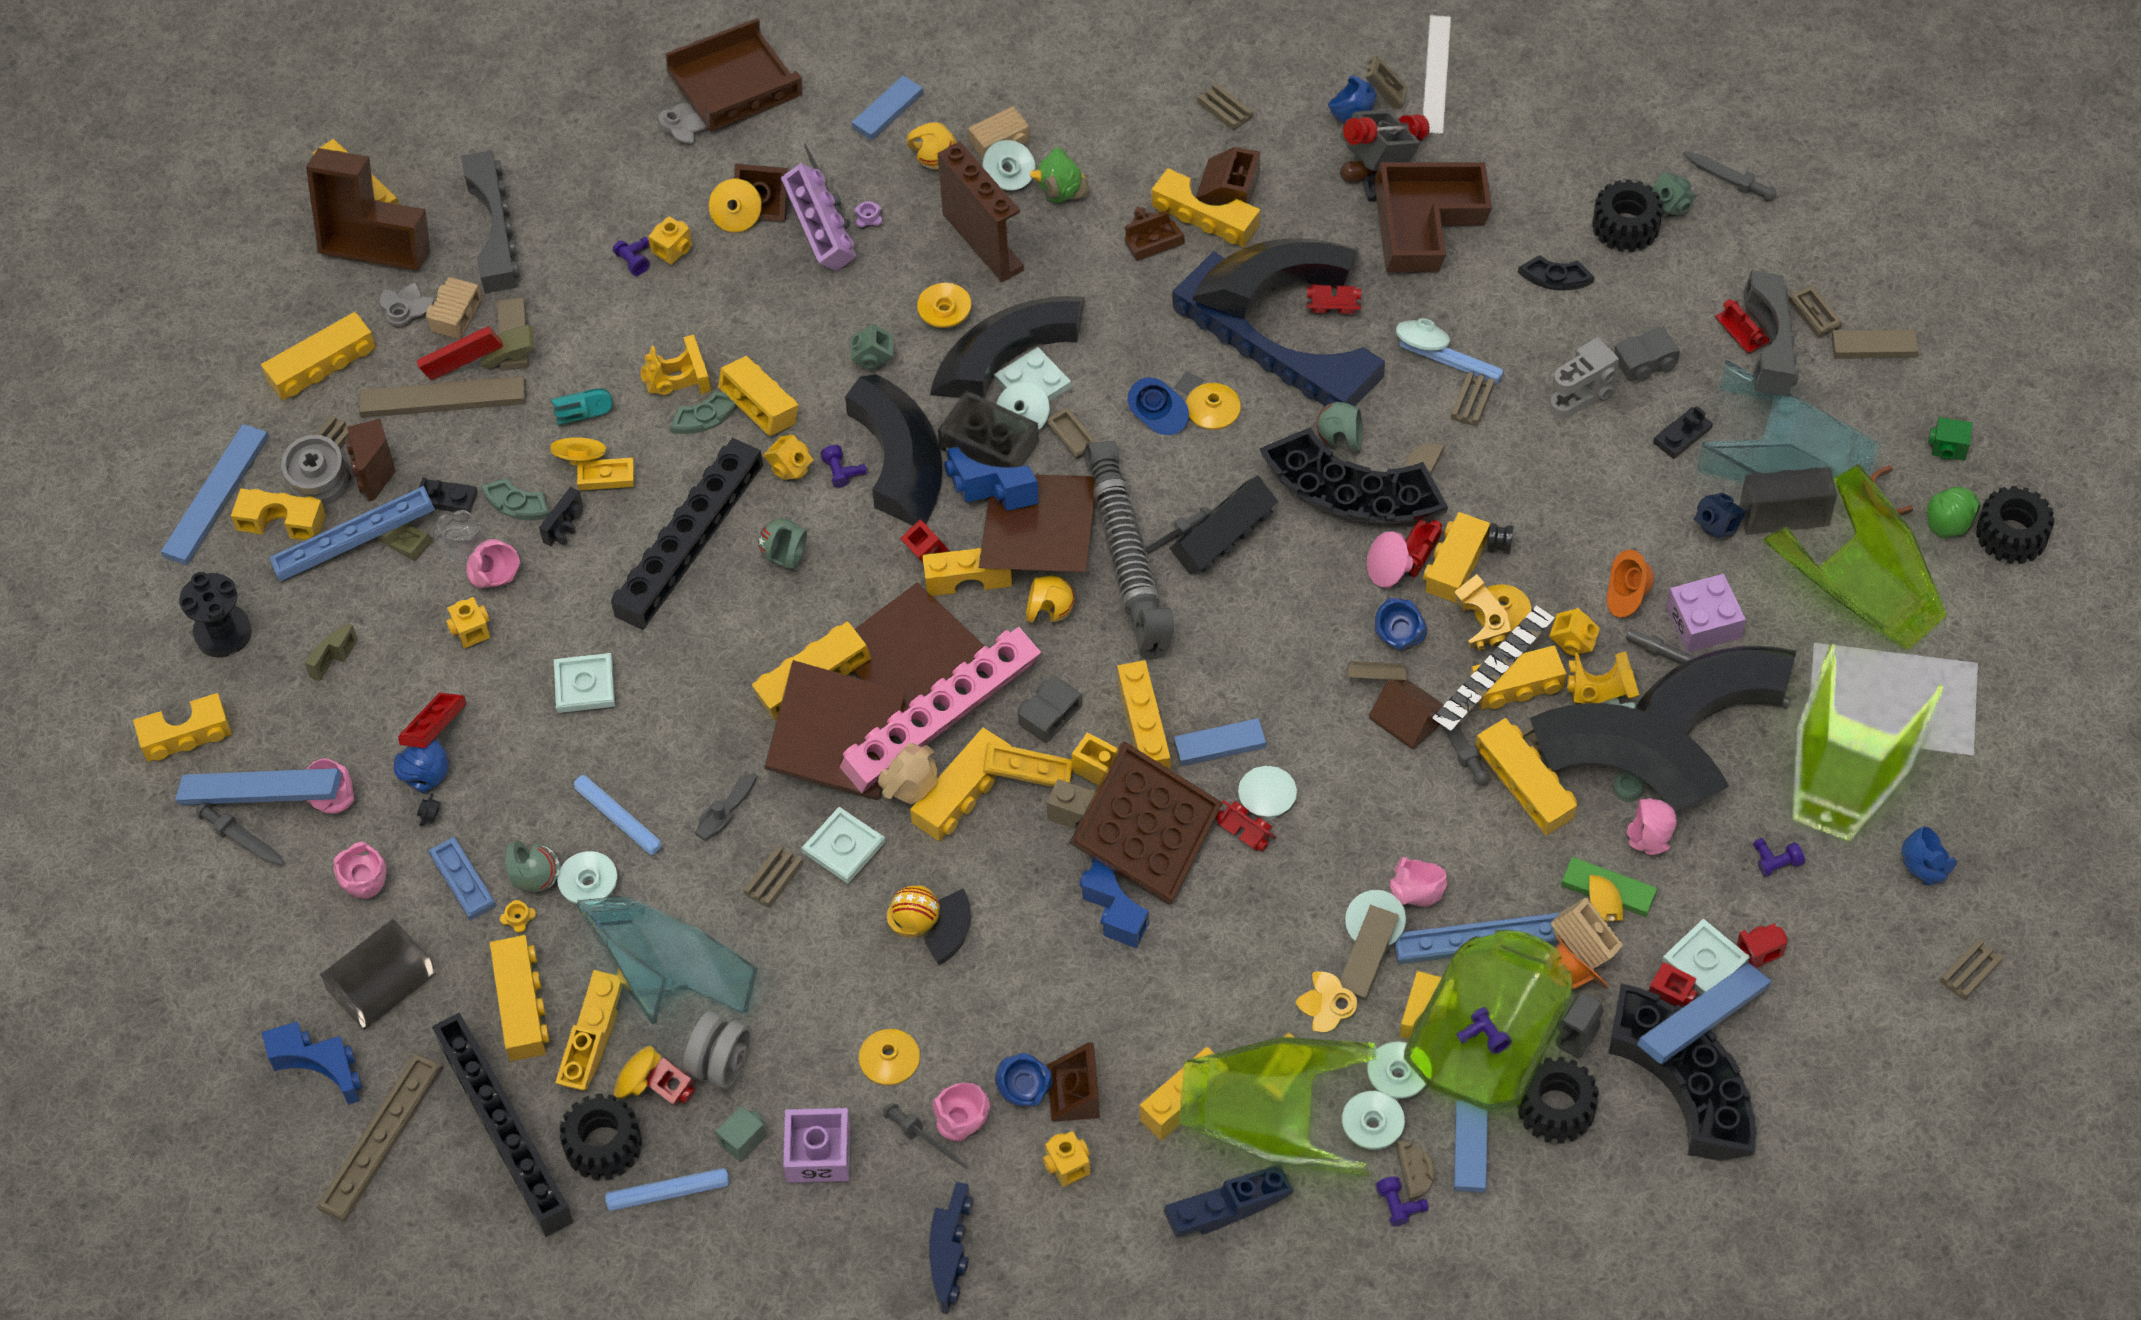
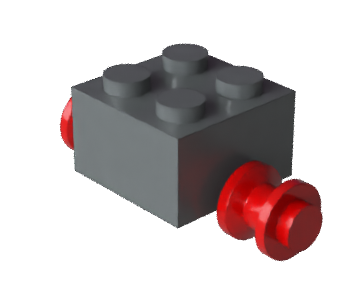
(1382, 137)

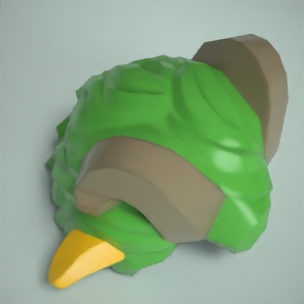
(1060, 177)

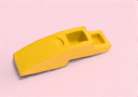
(591, 1033)

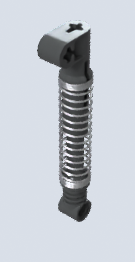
(1151, 624)

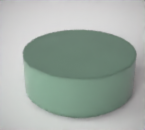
(1628, 786)

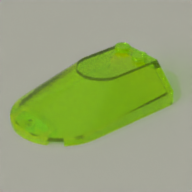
(1526, 997)

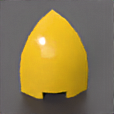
(1605, 898)

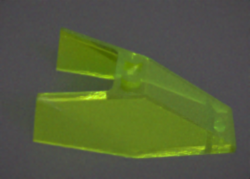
(1877, 570)
(1845, 765)
(1263, 1095)

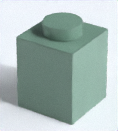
(741, 1133)

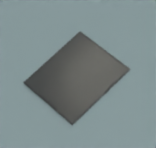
(1188, 383)

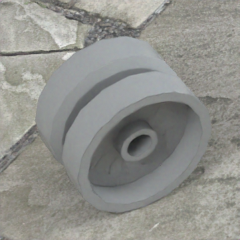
(315, 468)
(717, 1050)

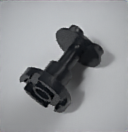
(218, 623)

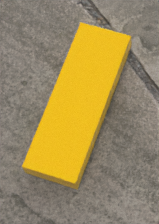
(1026, 765)

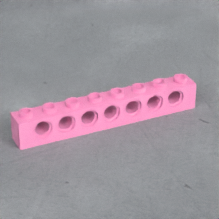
(1014, 645)

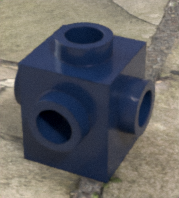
(1719, 515)

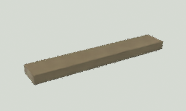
(442, 396)
(379, 1137)

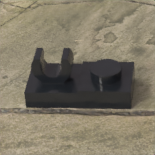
(1683, 432)
(450, 495)
(560, 518)

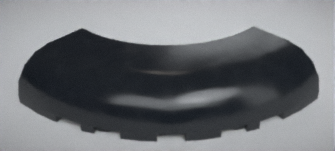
(1352, 489)
(1719, 680)

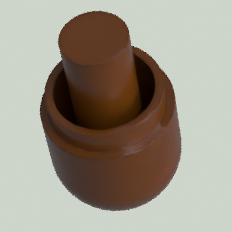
(1355, 171)

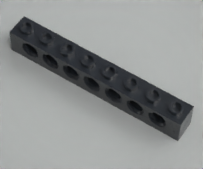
(715, 506)
(502, 1125)

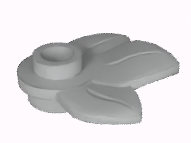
(681, 122)
(406, 302)

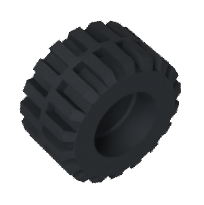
(1625, 231)
(2012, 542)
(1559, 1122)
(600, 1159)

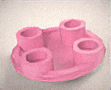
(1388, 559)

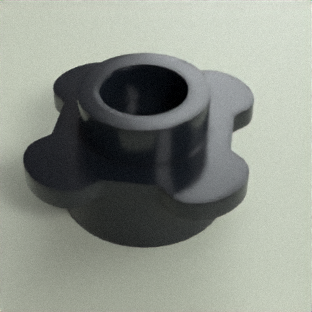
(428, 810)

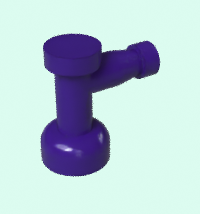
(636, 263)
(832, 456)
(1793, 855)
(1497, 1040)
(1399, 1211)

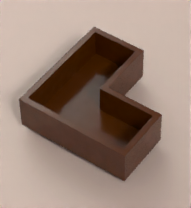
(1418, 200)
(354, 223)

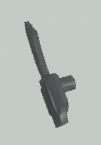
(719, 813)

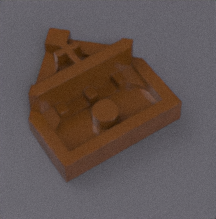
(1151, 234)

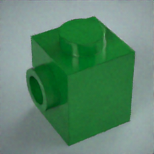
(1950, 438)

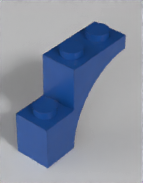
(975, 481)
(1121, 917)
(292, 1048)

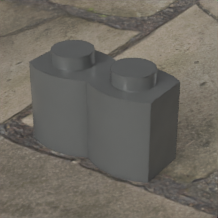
(1647, 354)
(1049, 709)
(1579, 1024)

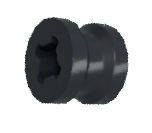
(1500, 538)

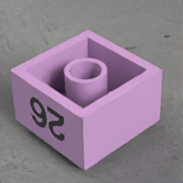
(1705, 613)
(817, 1145)

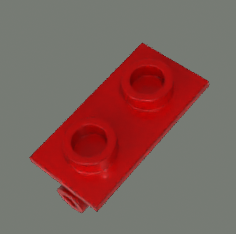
(1344, 301)
(1741, 327)
(1421, 543)
(1255, 831)

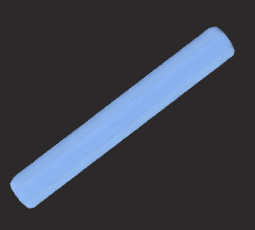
(1459, 361)
(617, 814)
(667, 1189)

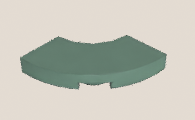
(704, 415)
(514, 502)

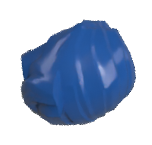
(1356, 96)
(1400, 624)
(422, 764)
(1927, 857)
(1023, 1080)

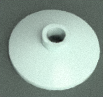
(1013, 155)
(1422, 334)
(1035, 400)
(585, 867)
(1359, 906)
(1389, 1061)
(1373, 1107)

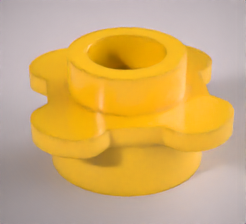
(517, 908)

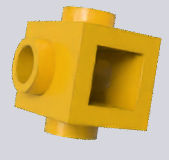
(670, 240)
(788, 458)
(468, 622)
(1574, 632)
(1067, 1158)

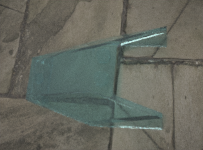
(1794, 438)
(665, 955)

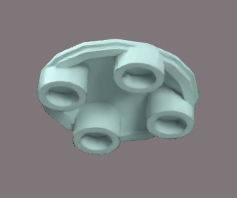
(1267, 792)

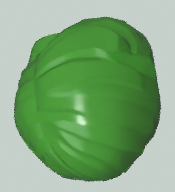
(1952, 511)

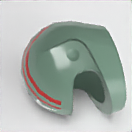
(1339, 419)
(782, 542)
(536, 868)

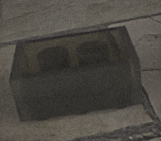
(988, 432)

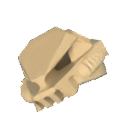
(909, 774)

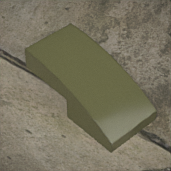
(515, 343)
(406, 540)
(335, 646)

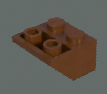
(1230, 177)
(371, 457)

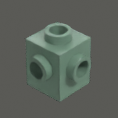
(1674, 193)
(871, 347)

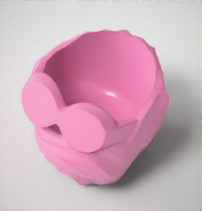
(492, 564)
(344, 795)
(1659, 825)
(360, 874)
(1418, 882)
(960, 1110)

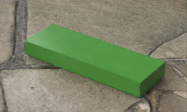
(1635, 895)

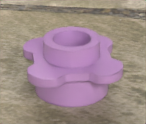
(865, 209)

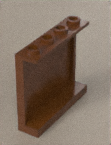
(732, 75)
(978, 209)

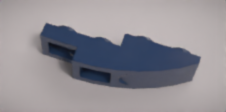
(1229, 1204)
(945, 1247)

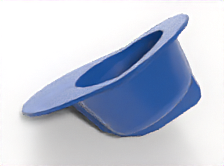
(1158, 406)

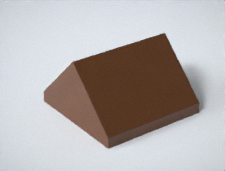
(769, 186)
(1405, 712)
(1074, 1085)

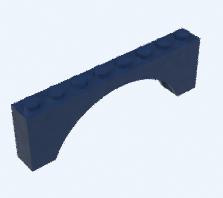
(1319, 376)

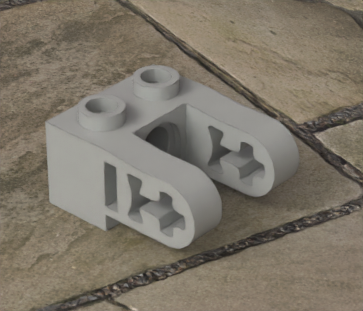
(1593, 379)

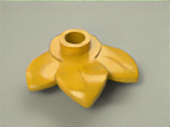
(1322, 1002)

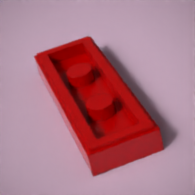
(459, 353)
(432, 720)

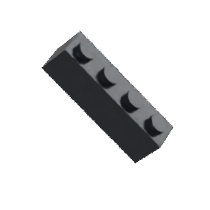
(1223, 525)

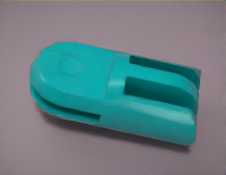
(582, 405)

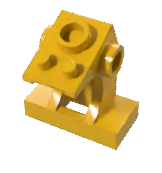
(689, 363)
(1477, 597)
(1600, 688)

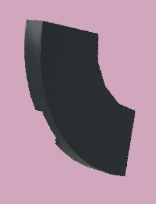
(1556, 275)
(951, 928)

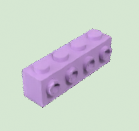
(819, 217)

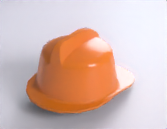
(1629, 582)
(1579, 970)

